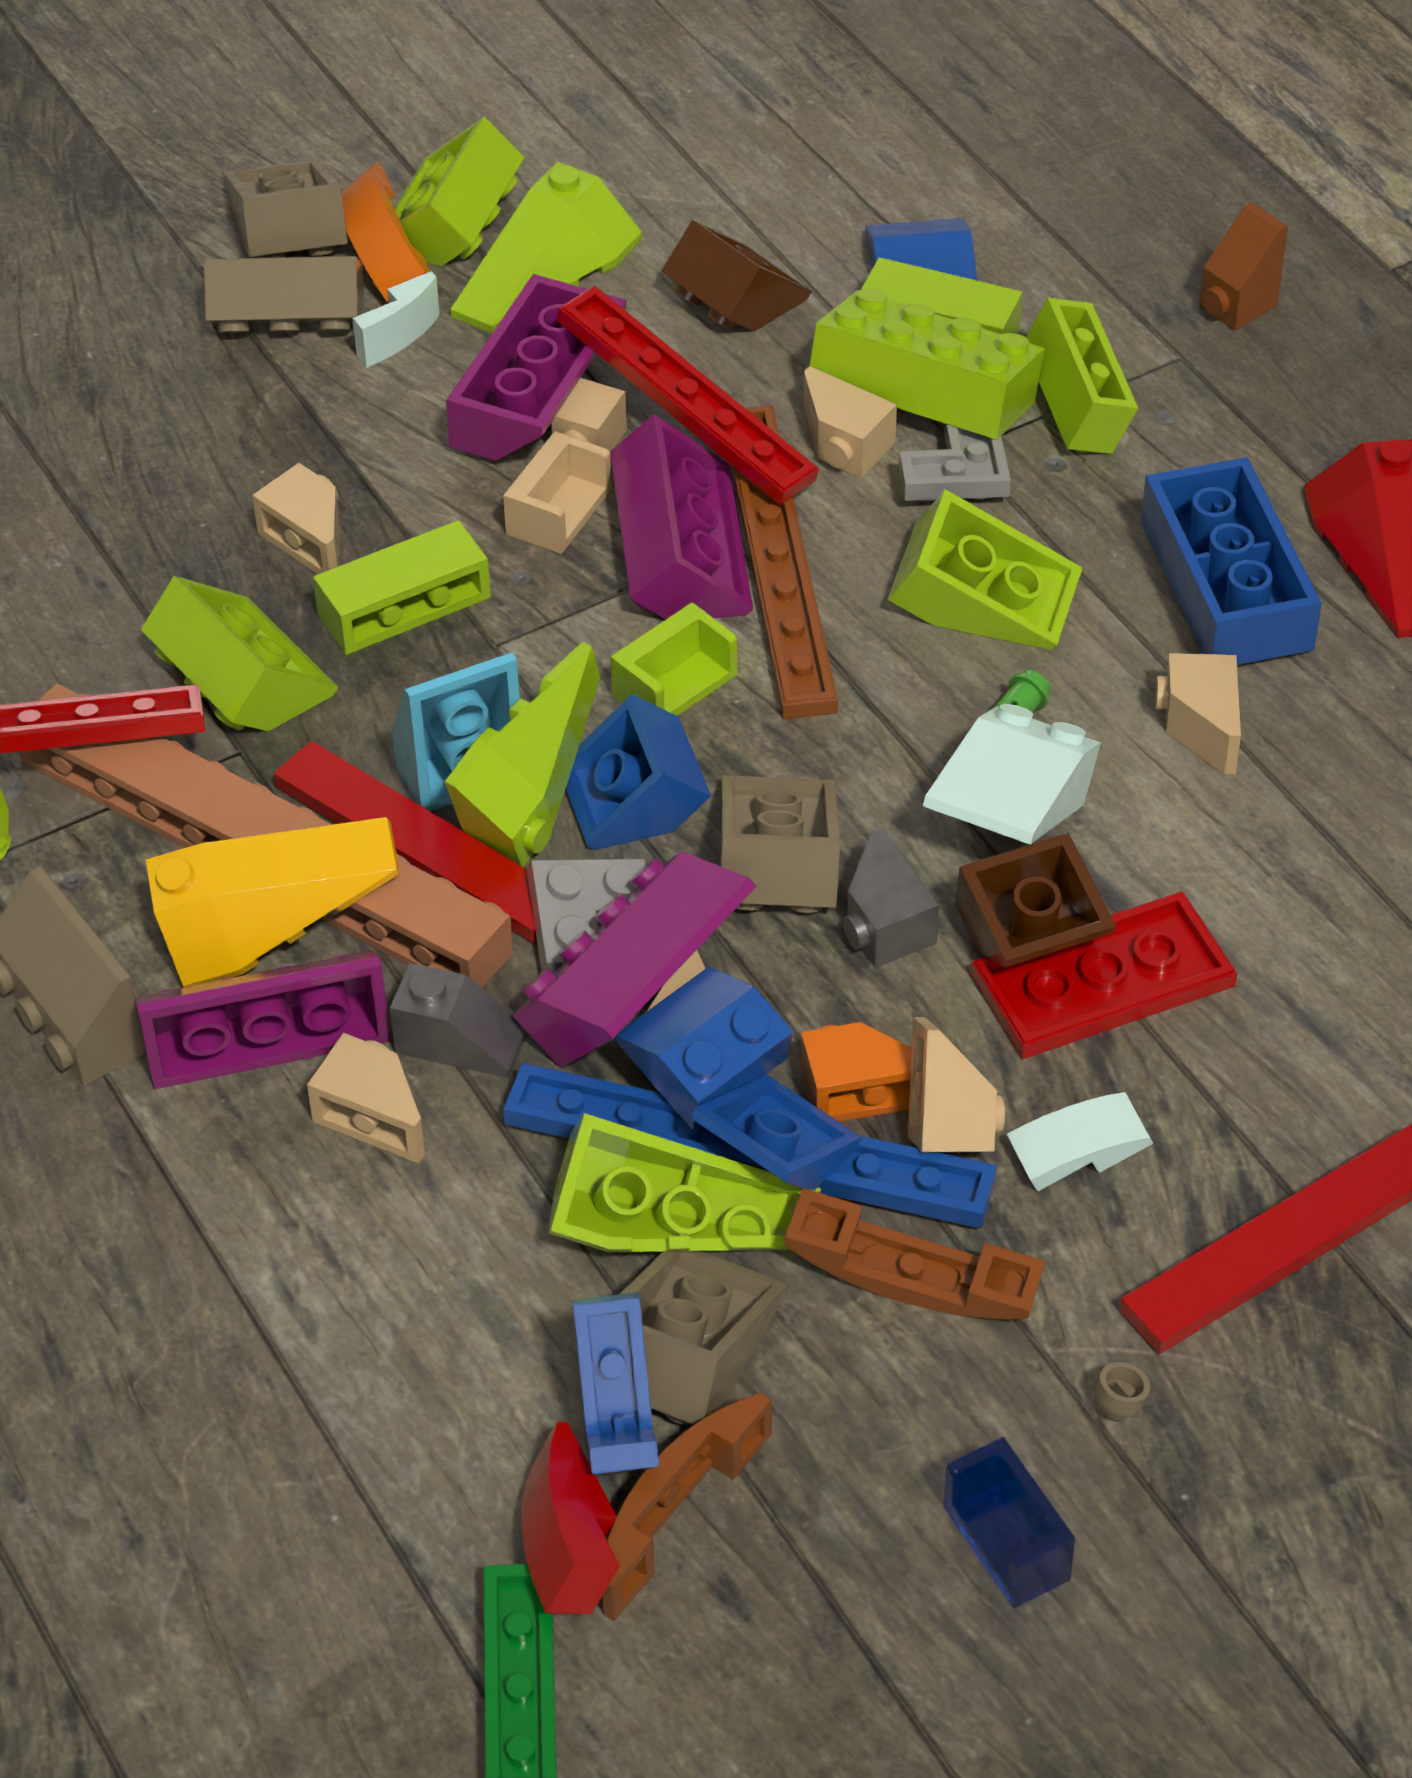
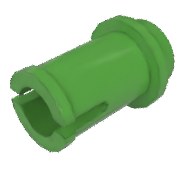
(1027, 691)

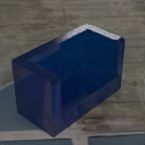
(1008, 1522)

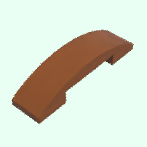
(911, 1268)
(718, 1441)

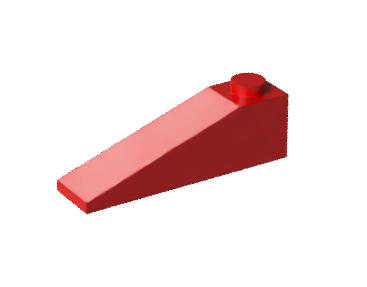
(1367, 517)

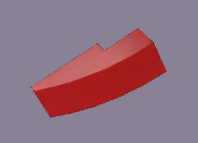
(567, 1527)

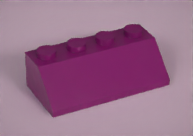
(519, 374)
(679, 524)
(629, 954)
(262, 1018)

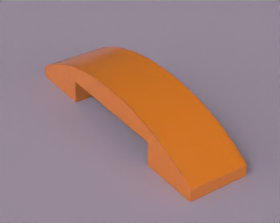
(378, 231)

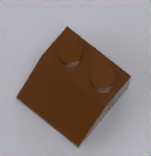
(731, 279)
(1031, 902)

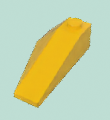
(248, 894)

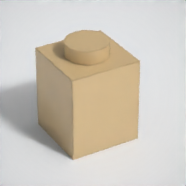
(593, 414)

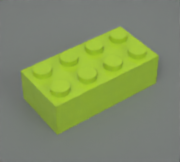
(929, 362)

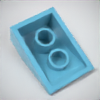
(444, 719)

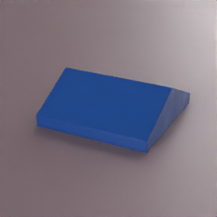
(930, 244)
(779, 1131)

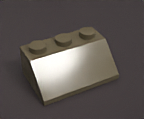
(283, 292)
(67, 982)

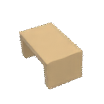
(557, 492)

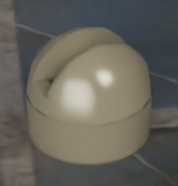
(1121, 1390)

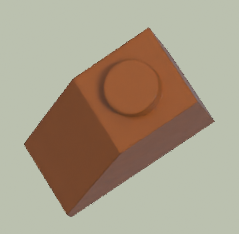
(1245, 269)

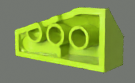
(558, 232)
(516, 778)
(659, 1196)

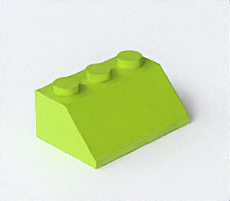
(458, 192)
(234, 656)

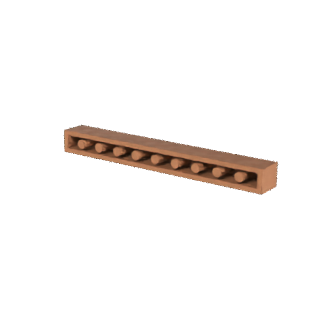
(201, 802)

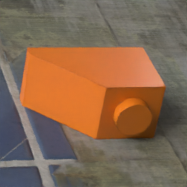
(855, 1071)

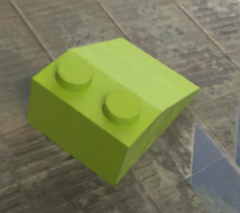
(983, 577)

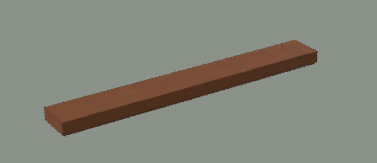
(786, 596)

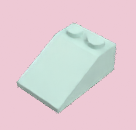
(1016, 774)

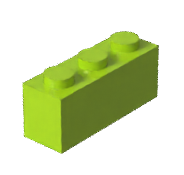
(948, 295)
(1082, 376)
(402, 587)

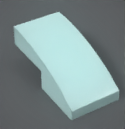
(396, 325)
(1091, 1131)

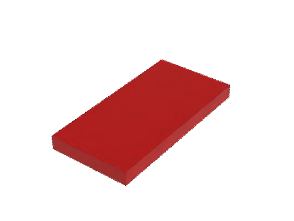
(1148, 966)

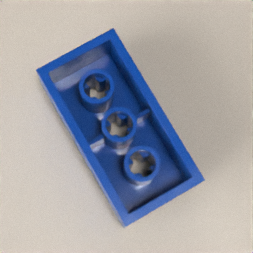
(1230, 561)

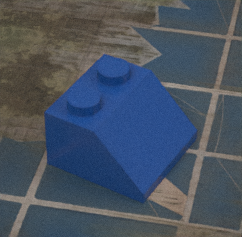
(635, 776)
(706, 1040)

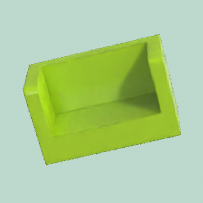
(676, 661)

